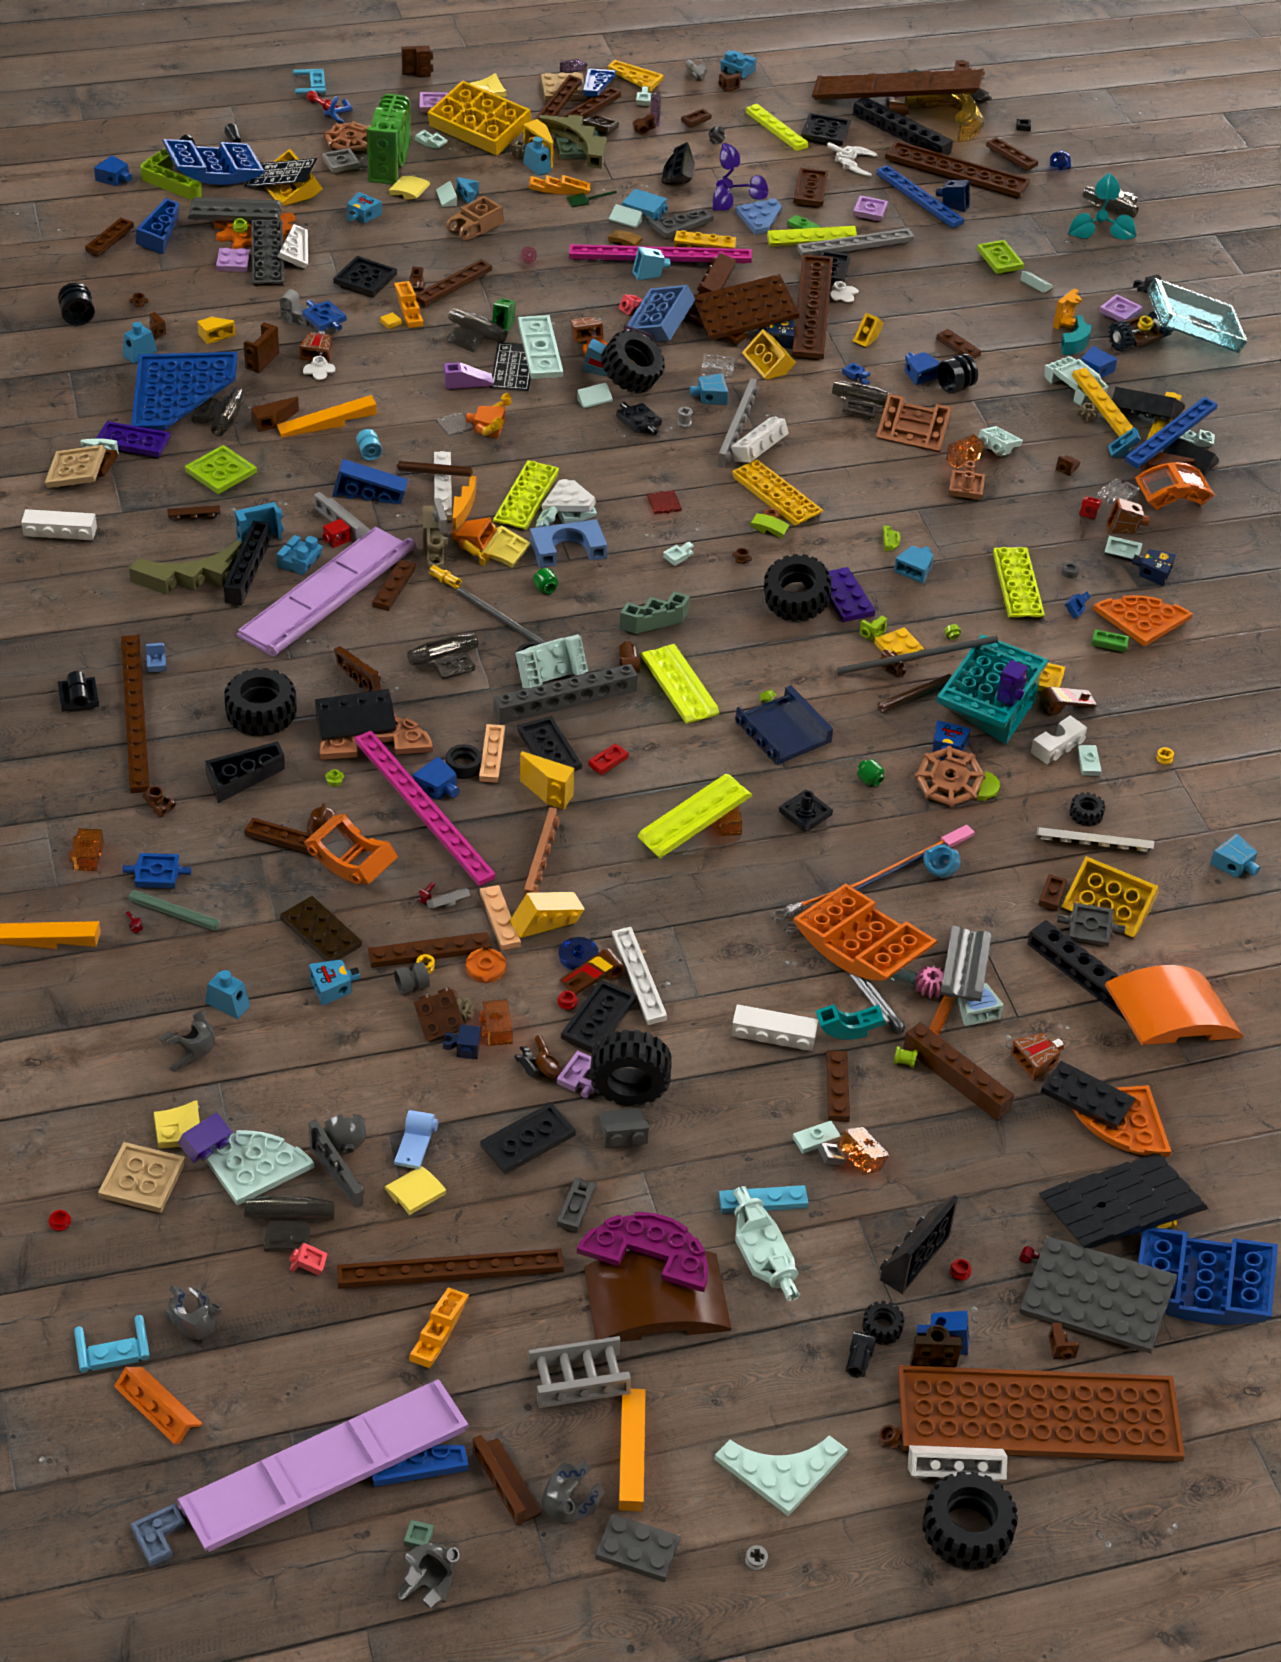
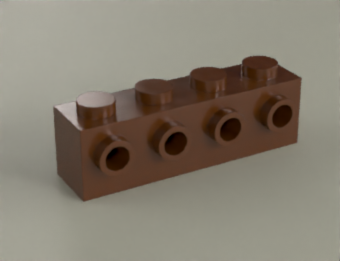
(717, 274)

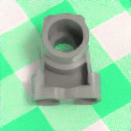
(697, 72)

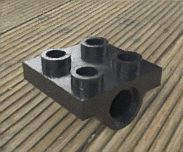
(78, 692)

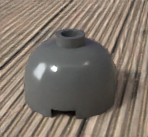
(346, 1133)

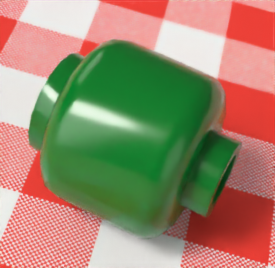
(545, 581)
(870, 772)

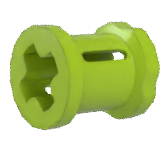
(905, 1057)

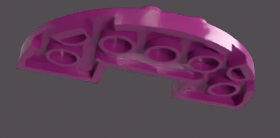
(652, 1236)

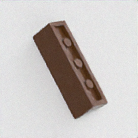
(506, 1480)

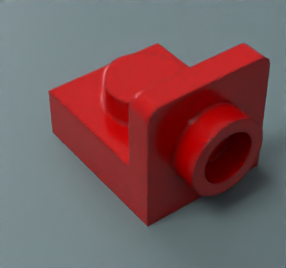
(1090, 507)

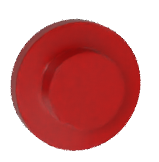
(567, 1000)
(59, 1220)
(960, 1269)

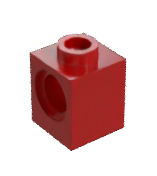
(336, 533)

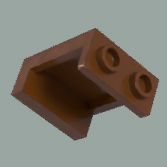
(263, 350)

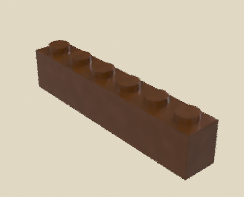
(959, 1071)

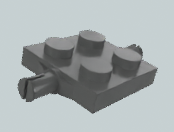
(1091, 924)

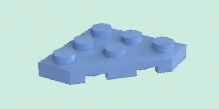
(759, 215)

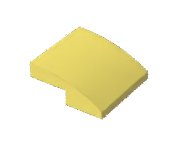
(409, 187)
(415, 1190)

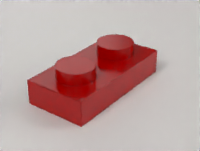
(608, 759)

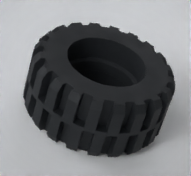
(641, 350)
(797, 605)
(260, 717)
(634, 1085)
(968, 1547)

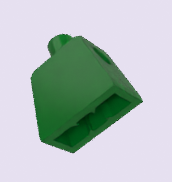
(504, 311)

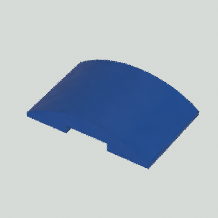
(215, 165)
(1214, 1278)

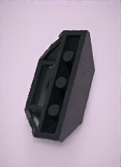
(679, 166)

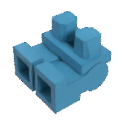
(736, 62)
(299, 555)

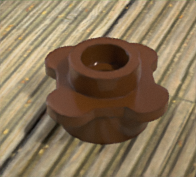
(138, 299)
(742, 555)
(885, 1434)

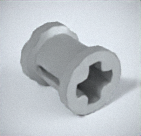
(684, 417)

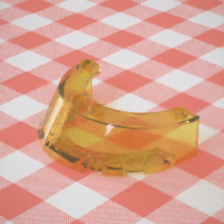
(969, 117)

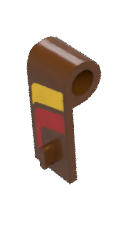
(898, 105)
(1056, 698)
(588, 973)

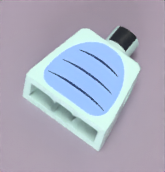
(977, 1012)

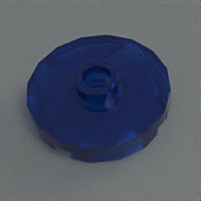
(576, 952)

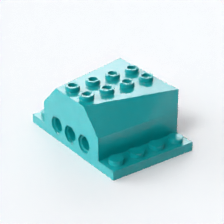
(975, 685)

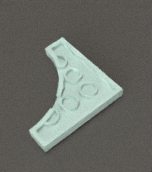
(782, 1478)

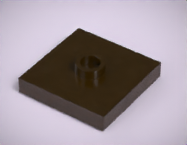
(601, 123)

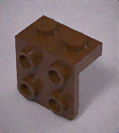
(439, 1013)

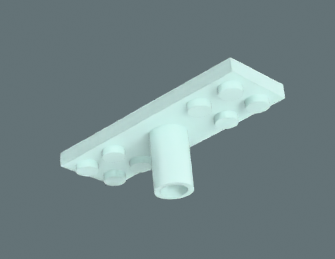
(540, 347)

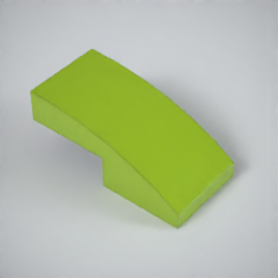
(765, 522)

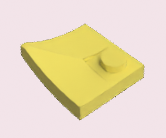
(492, 85)
(506, 547)
(174, 1122)

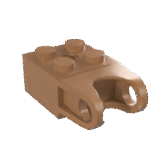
(476, 218)

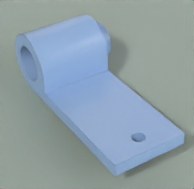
(416, 1138)

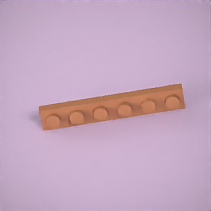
(543, 849)

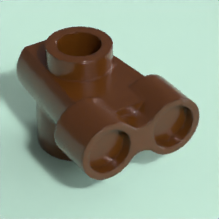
(643, 125)
(416, 278)
(896, 667)
(157, 801)

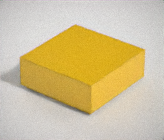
(390, 320)

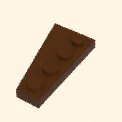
(361, 672)

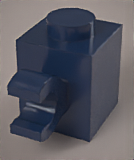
(467, 1041)

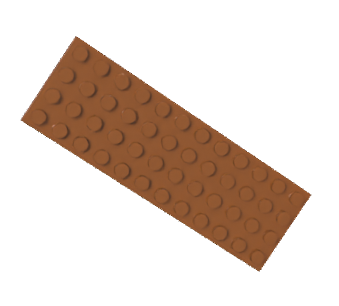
(1041, 1412)

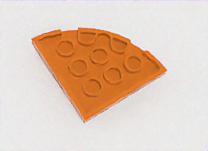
(1142, 616)
(1139, 1131)

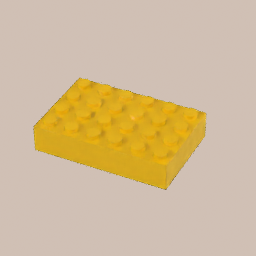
(479, 117)

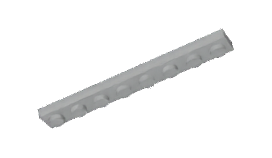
(857, 242)
(738, 421)

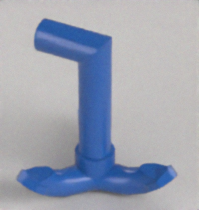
(334, 111)

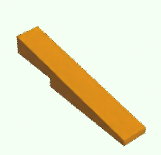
(329, 417)
(50, 934)
(632, 1451)

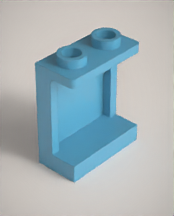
(647, 203)
(265, 513)

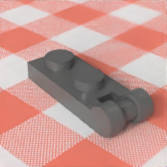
(576, 1204)

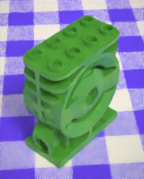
(388, 139)

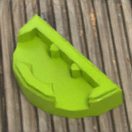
(891, 538)
(989, 787)

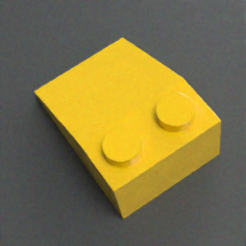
(538, 129)
(547, 779)

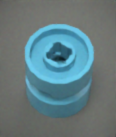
(369, 444)

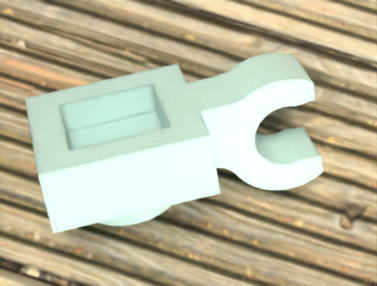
(643, 98)
(547, 517)
(678, 554)

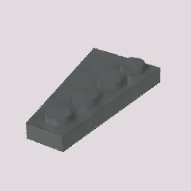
(680, 222)
(334, 1164)

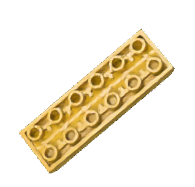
(776, 492)

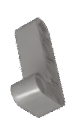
(292, 312)

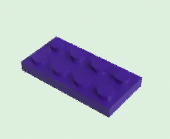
(135, 439)
(848, 597)

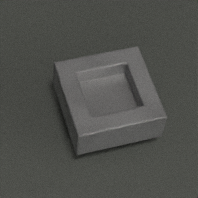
(832, 1154)

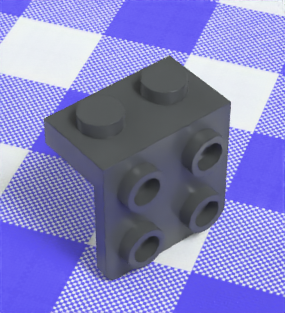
(624, 1127)

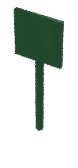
(581, 199)

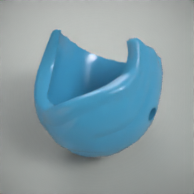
(936, 858)

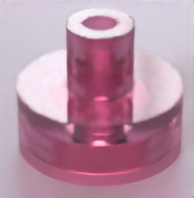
(525, 254)

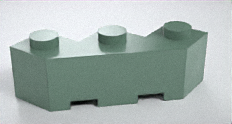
(655, 613)

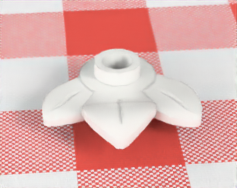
(843, 292)
(319, 368)

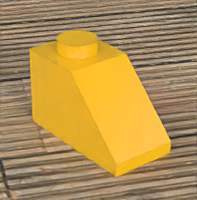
(215, 329)
(868, 330)

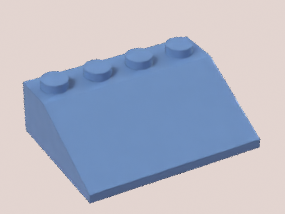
(663, 311)

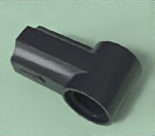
(860, 1351)

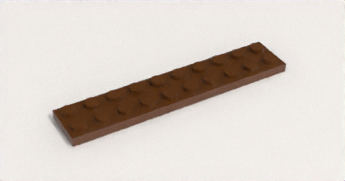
(957, 169)
(812, 307)

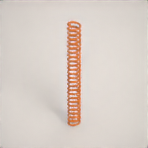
(944, 1014)

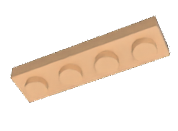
(492, 753)
(500, 917)

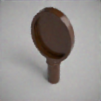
(545, 1061)

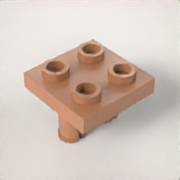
(967, 483)

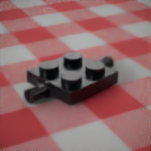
(639, 417)

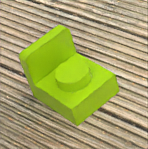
(874, 629)

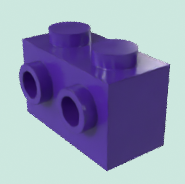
(1012, 683)
(205, 1138)

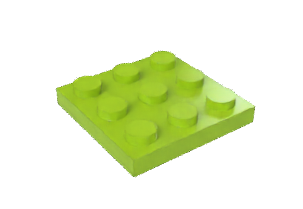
(220, 469)

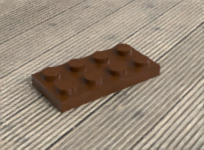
(811, 187)

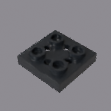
(808, 807)

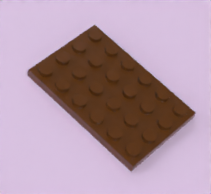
(745, 307)

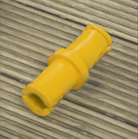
(445, 576)

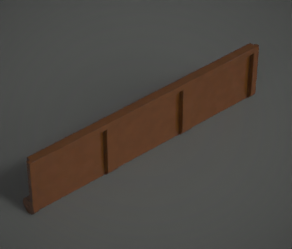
(898, 84)

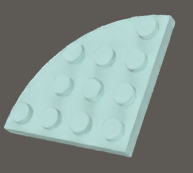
(256, 1164)

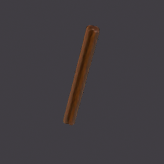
(434, 468)
(913, 693)

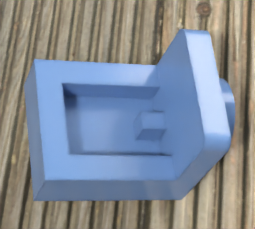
(156, 657)

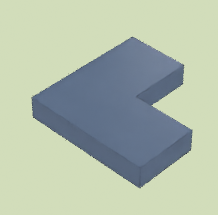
(151, 1532)

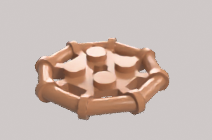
(346, 136)
(950, 785)

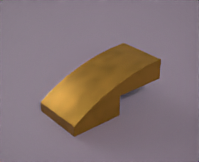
(625, 237)

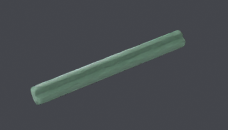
(174, 910)

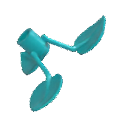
(1124, 225)

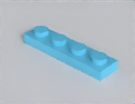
(773, 1198)

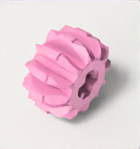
(929, 981)

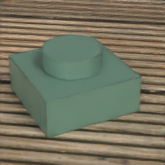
(418, 1534)

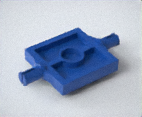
(324, 315)
(157, 870)

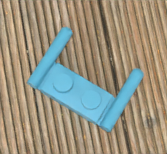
(316, 78)
(112, 1353)

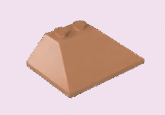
(913, 424)

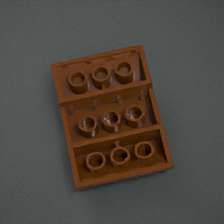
(636, 1302)

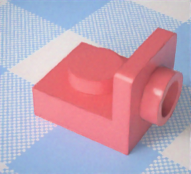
(629, 302)
(308, 1259)

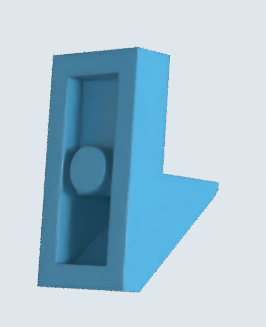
(467, 188)
(1123, 445)

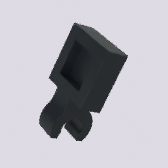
(1143, 285)
(528, 1062)

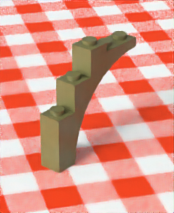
(583, 136)
(190, 575)

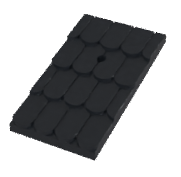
(1122, 1201)

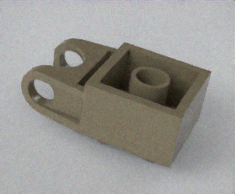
(432, 539)

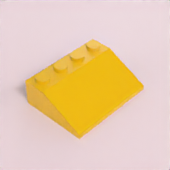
(293, 192)
(1113, 889)

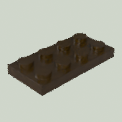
(321, 929)

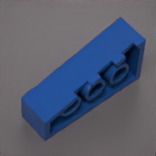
(158, 226)
(368, 483)

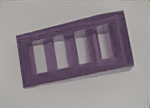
(572, 66)

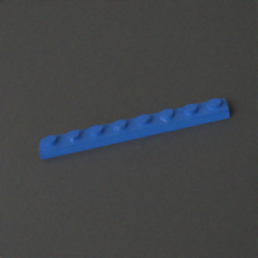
(920, 196)
(1171, 432)

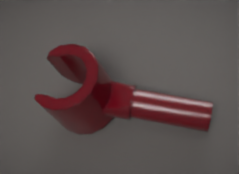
(424, 894)
(135, 923)
(1027, 1255)

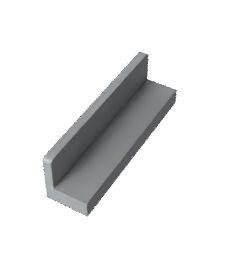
(334, 511)

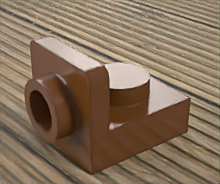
(729, 82)
(157, 325)
(1067, 464)
(1059, 1346)

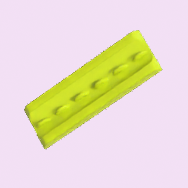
(526, 495)
(1018, 582)
(680, 683)
(693, 815)

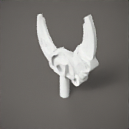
(847, 156)

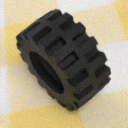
(1086, 816)
(884, 1311)

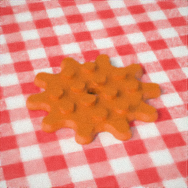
(244, 239)

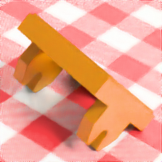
(1070, 302)

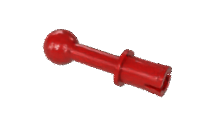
(312, 96)

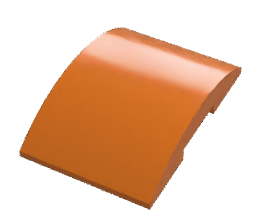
(870, 940)
(1171, 1004)

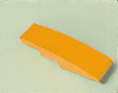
(565, 185)
(408, 304)
(463, 504)
(439, 1327)

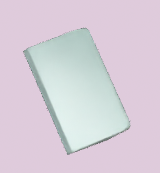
(447, 195)
(626, 216)
(1035, 282)
(594, 395)

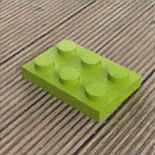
(1000, 256)

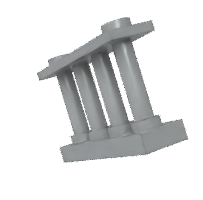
(584, 1389)

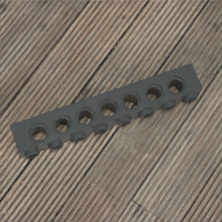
(565, 694)

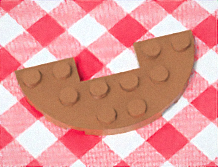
(407, 740)

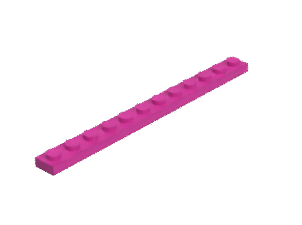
(680, 254)
(425, 808)

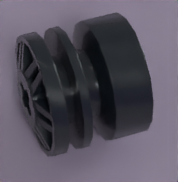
(76, 304)
(957, 373)

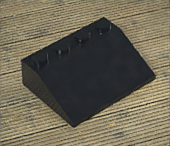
(919, 1246)

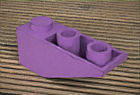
(464, 376)

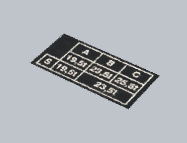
(283, 172)
(511, 367)

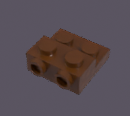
(417, 60)

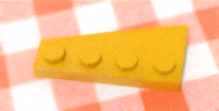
(636, 75)

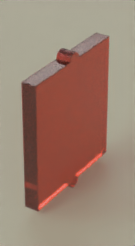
(664, 502)

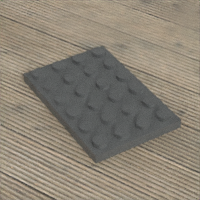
(1099, 1294)

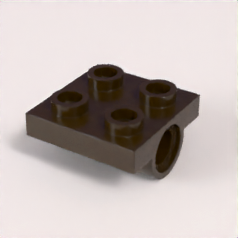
(936, 1348)

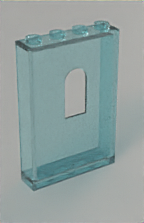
(1176, 306)

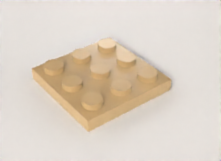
(552, 82)
(75, 466)
(142, 1177)

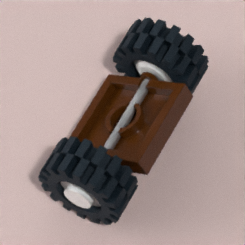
(1126, 333)

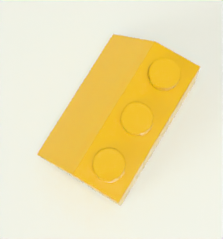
(768, 356)

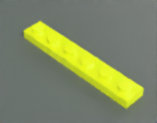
(776, 127)
(800, 236)

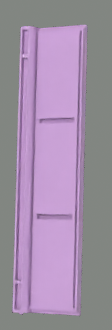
(324, 591)
(322, 1465)

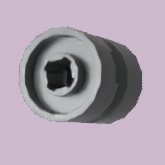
(411, 978)

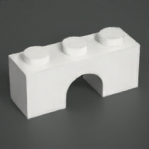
(1068, 735)

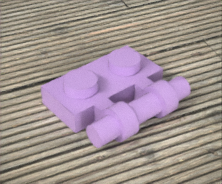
(575, 1074)

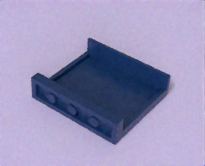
(785, 726)

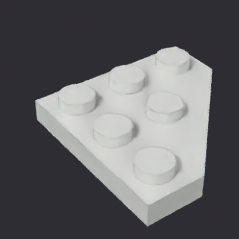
(570, 497)

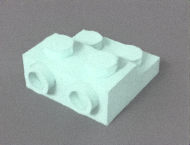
(999, 440)

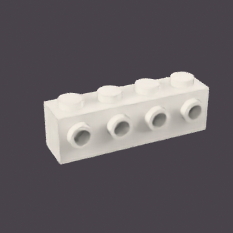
(759, 440)
(59, 524)
(774, 1027)
(943, 1461)

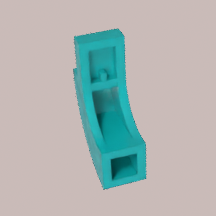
(1077, 340)
(849, 1025)

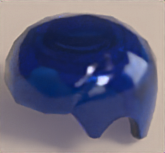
(1060, 160)

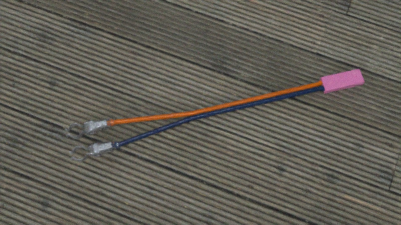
(949, 840)

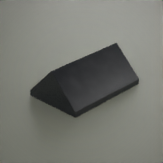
(1204, 459)

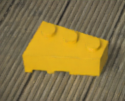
(546, 912)

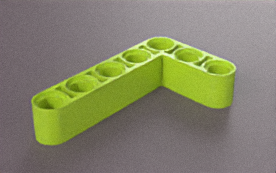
(157, 172)

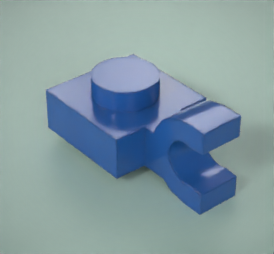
(856, 371)
(1075, 604)

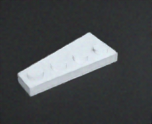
(296, 247)

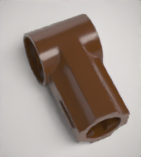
(628, 655)

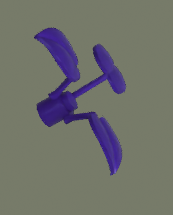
(722, 197)

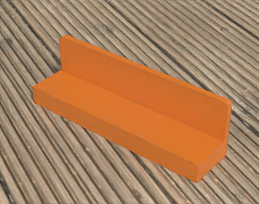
(156, 1403)

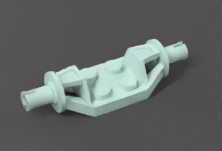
(764, 1245)

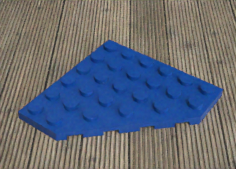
(177, 384)

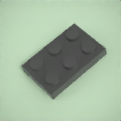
(637, 1547)

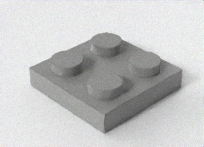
(341, 160)

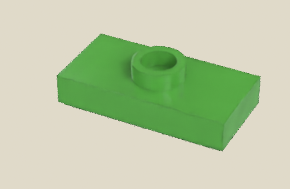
(801, 223)
(1110, 640)

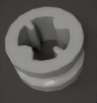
(750, 1561)

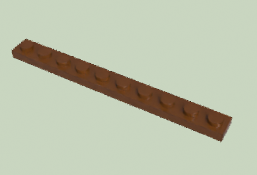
(450, 1268)

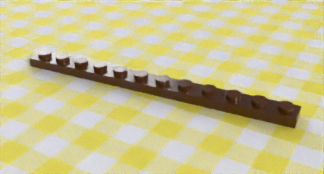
(135, 714)

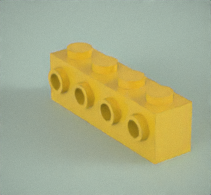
(700, 240)

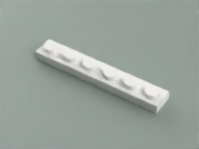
(442, 483)
(1103, 840)
(639, 976)

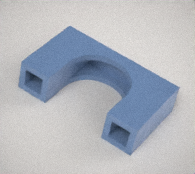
(584, 532)

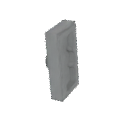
(439, 516)
(448, 899)

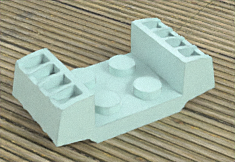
(1063, 370)
(551, 661)

